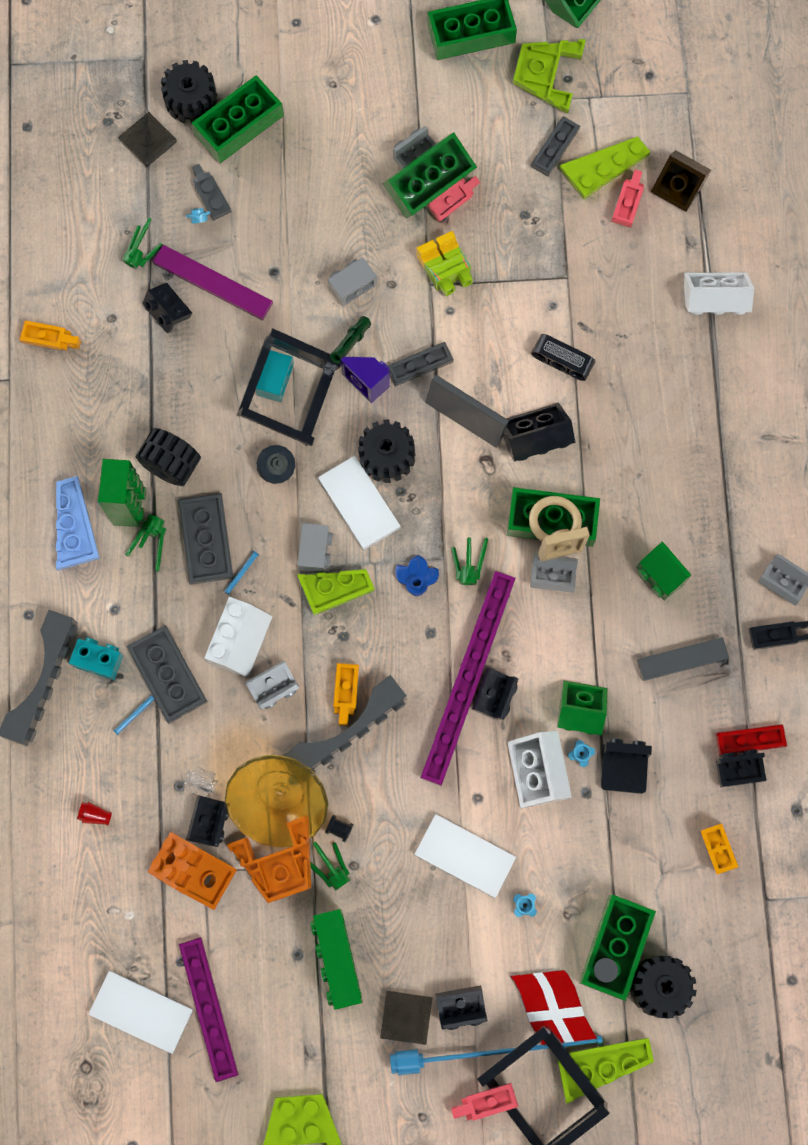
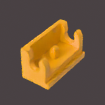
(719, 849)

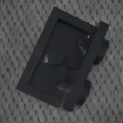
(166, 306)
(495, 694)
(741, 769)
(207, 821)
(461, 1008)

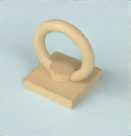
(563, 541)

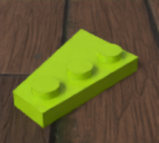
(334, 589)

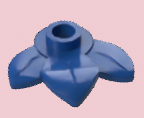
(416, 572)

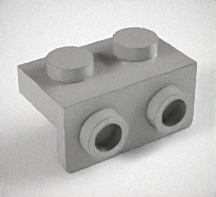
(412, 147)
(554, 574)
(785, 579)
(272, 685)

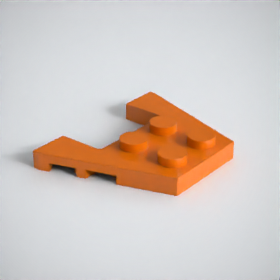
(283, 871)

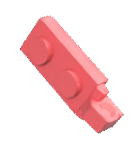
(452, 198)
(628, 200)
(486, 1103)

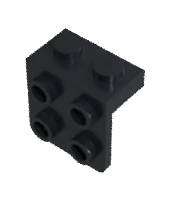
(625, 766)

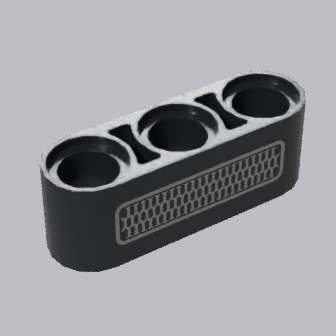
(563, 357)

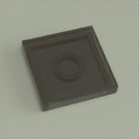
(147, 139)
(406, 1017)

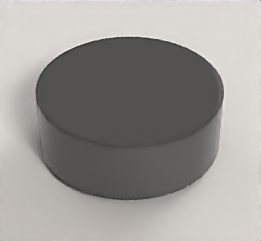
(605, 970)

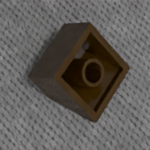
(680, 180)

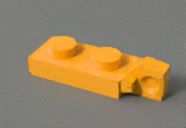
(48, 336)
(345, 691)

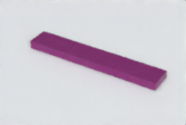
(213, 282)
(208, 1009)

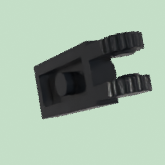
(777, 635)

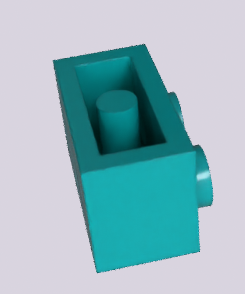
(275, 376)
(96, 658)

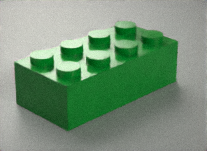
(471, 27)
(238, 119)
(429, 175)
(121, 493)
(552, 517)
(622, 939)
(337, 959)

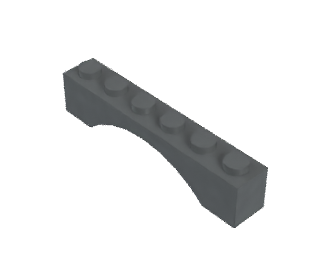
(383, 699)
(21, 722)

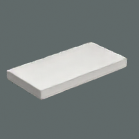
(359, 502)
(465, 856)
(141, 1012)

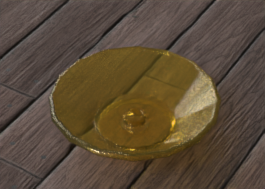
(263, 812)

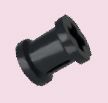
(339, 828)

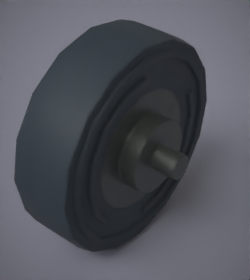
(275, 464)

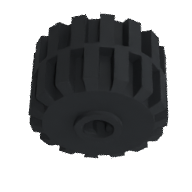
(188, 90)
(168, 457)
(386, 463)
(648, 987)

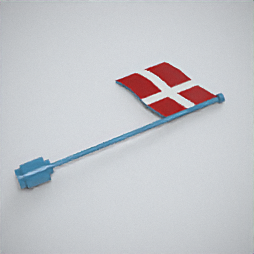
(548, 1001)

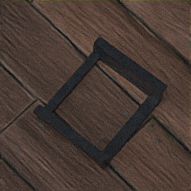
(304, 352)
(579, 1127)

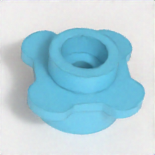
(198, 215)
(581, 747)
(529, 900)

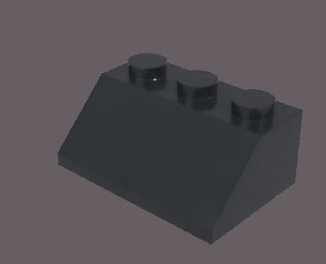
(538, 432)

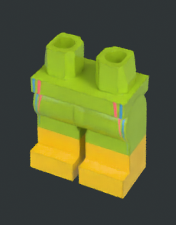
(445, 263)

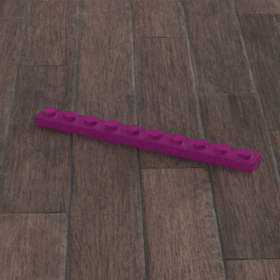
(467, 678)

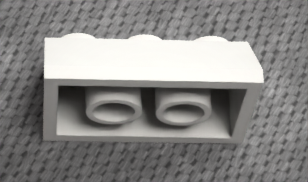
(718, 292)
(238, 637)
(539, 769)

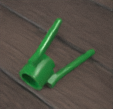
(133, 255)
(151, 528)
(468, 574)
(337, 876)

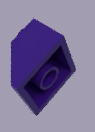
(366, 375)

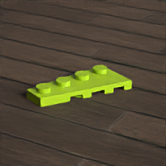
(601, 167)
(606, 1064)

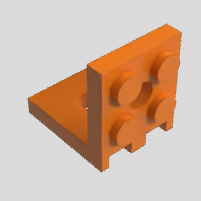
(190, 870)

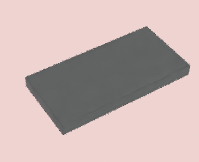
(466, 411)
(206, 539)
(167, 674)

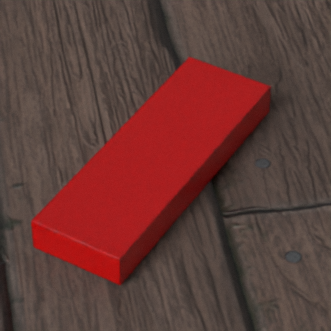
(751, 739)

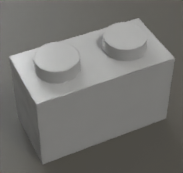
(352, 281)
(314, 547)

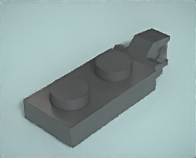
(210, 193)

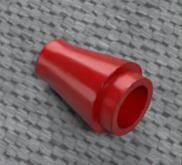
(93, 814)

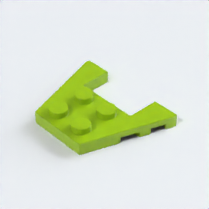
(538, 69)
(301, 1121)

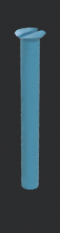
(241, 572)
(134, 715)

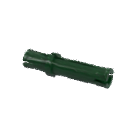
(354, 335)

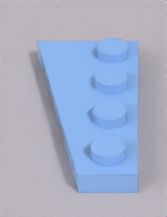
(74, 530)

